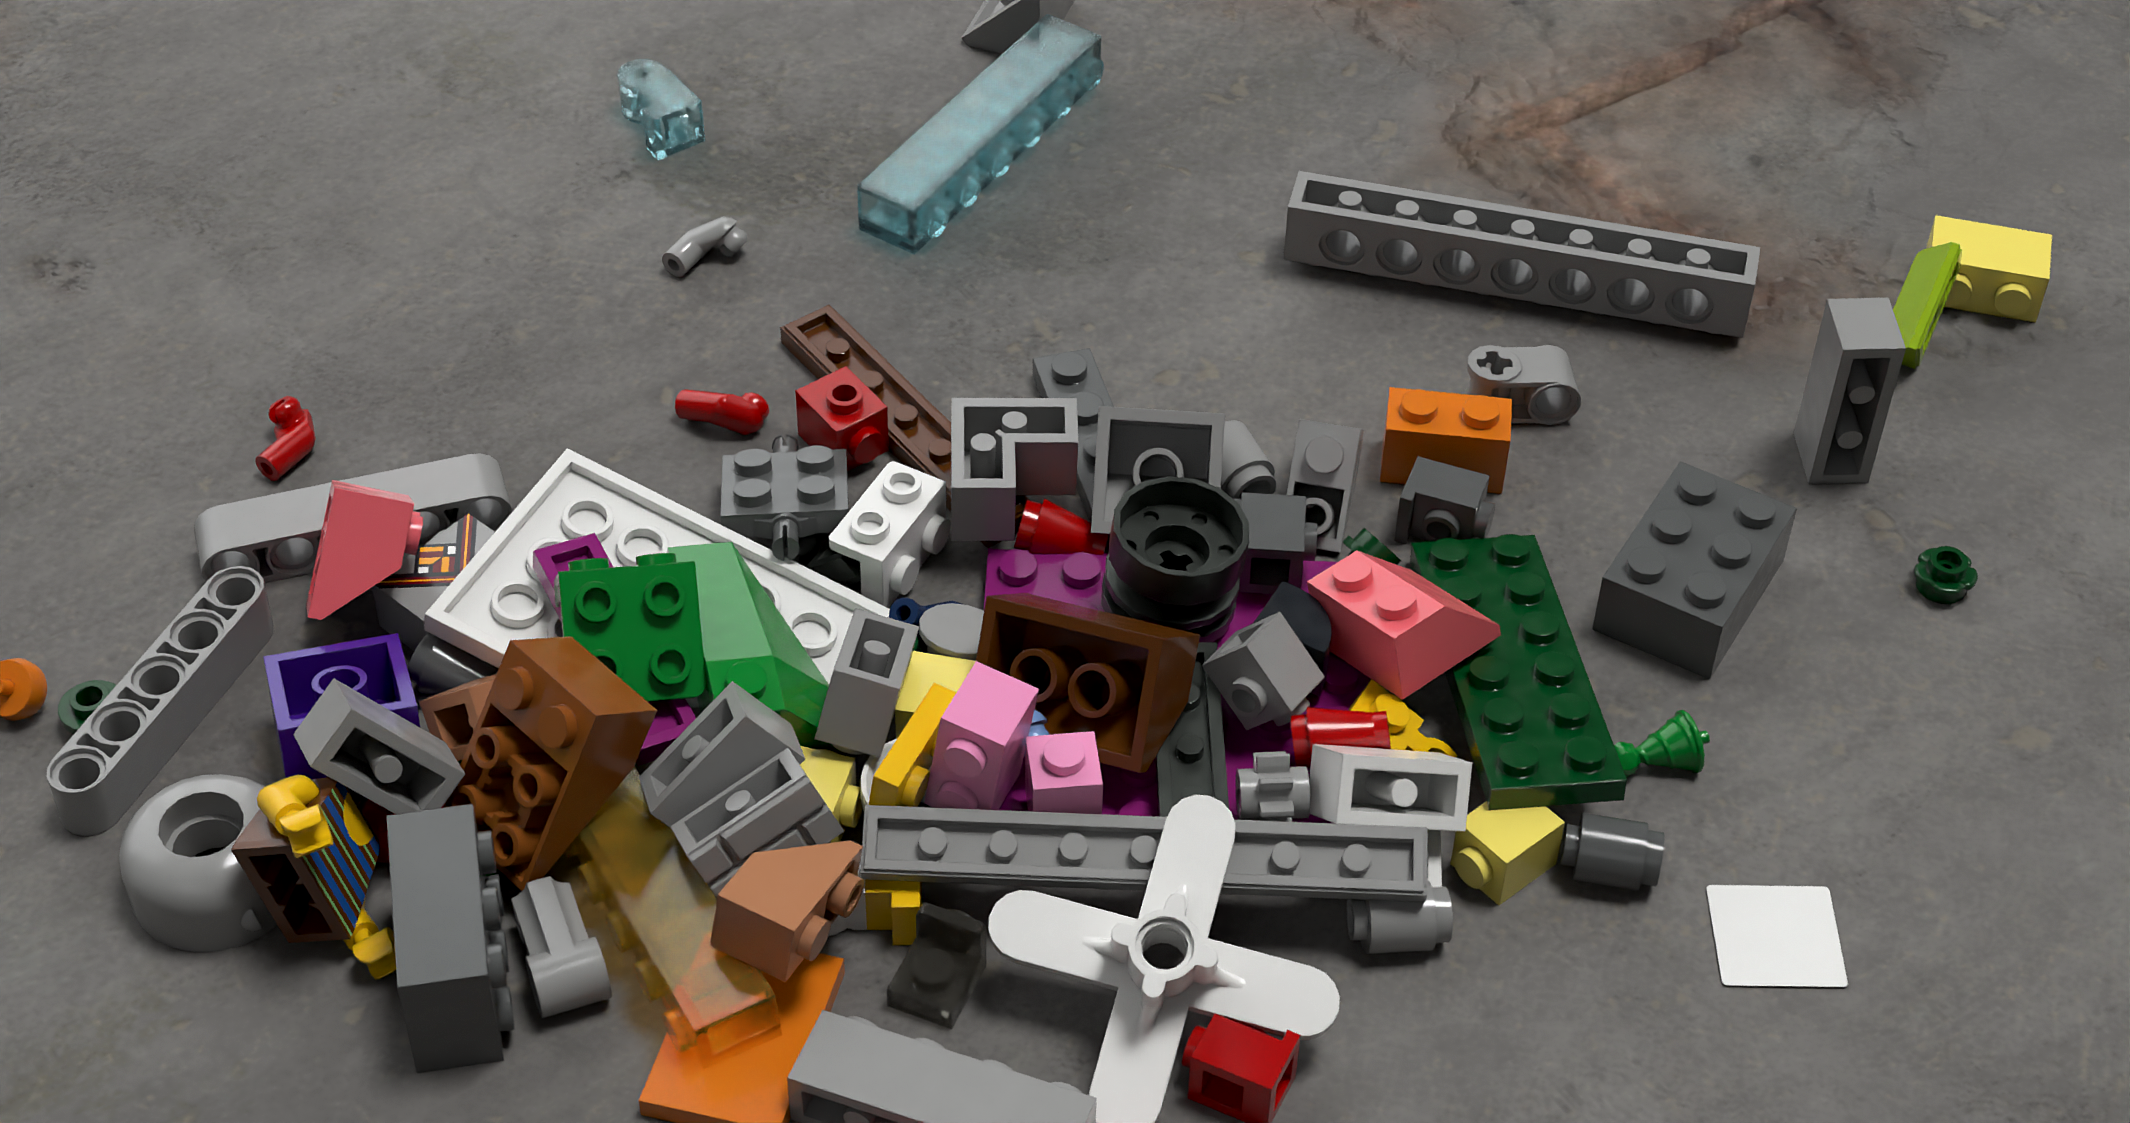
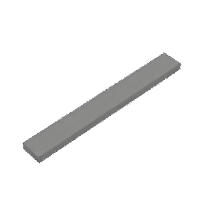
(1121, 851)

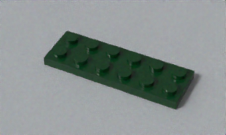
(1527, 691)

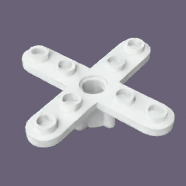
(1152, 1001)

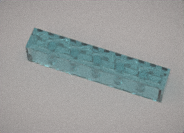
(979, 134)

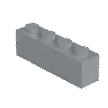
(877, 1076)

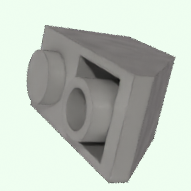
(1326, 473)

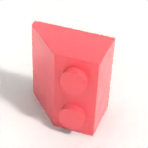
(360, 544)
(1396, 622)

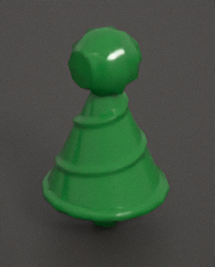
(1673, 746)

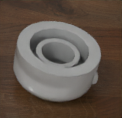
(187, 898)

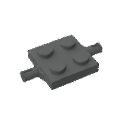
(784, 493)

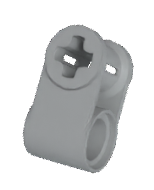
(1534, 378)

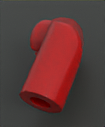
(725, 410)
(293, 436)

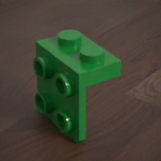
(638, 621)

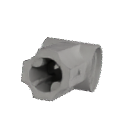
(561, 960)

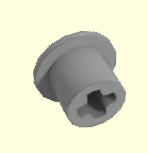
(952, 630)

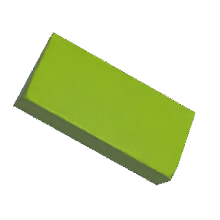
(1925, 297)

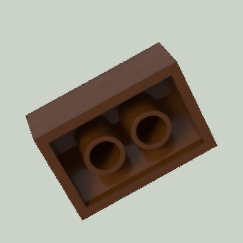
(1093, 671)

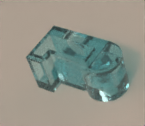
(660, 104)

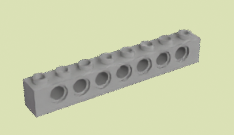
(1521, 253)

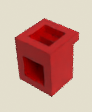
(1240, 1069)

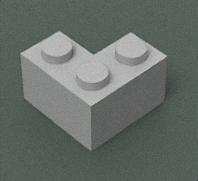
(1005, 452)

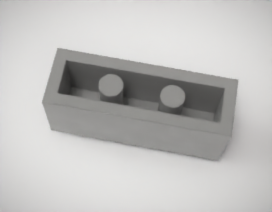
(1848, 390)

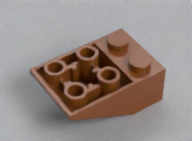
(548, 751)

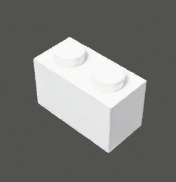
(1389, 787)

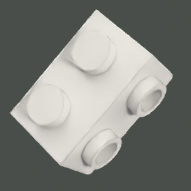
(894, 530)

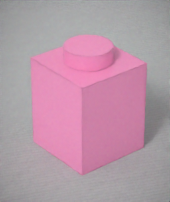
(1063, 773)

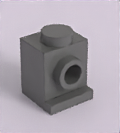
(1443, 503)

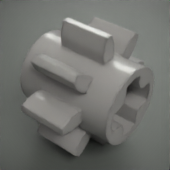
(1272, 789)

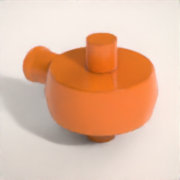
(21, 689)

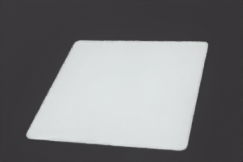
(1776, 936)

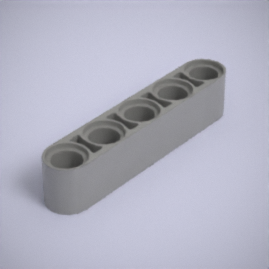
(283, 530)
(160, 701)

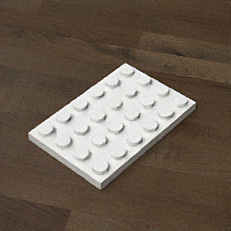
(504, 601)

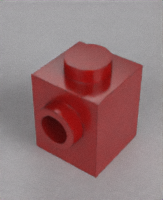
(843, 415)

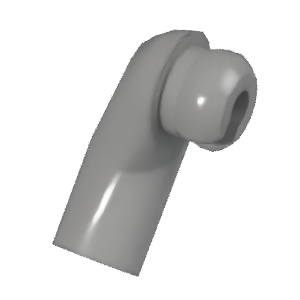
(700, 240)

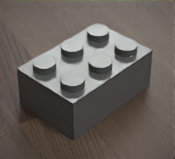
(1694, 569)
(444, 938)

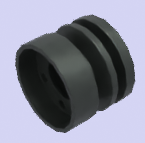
(1176, 556)

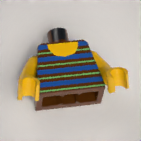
(313, 865)

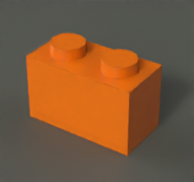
(1446, 428)

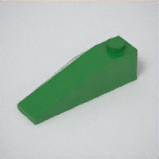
(752, 642)

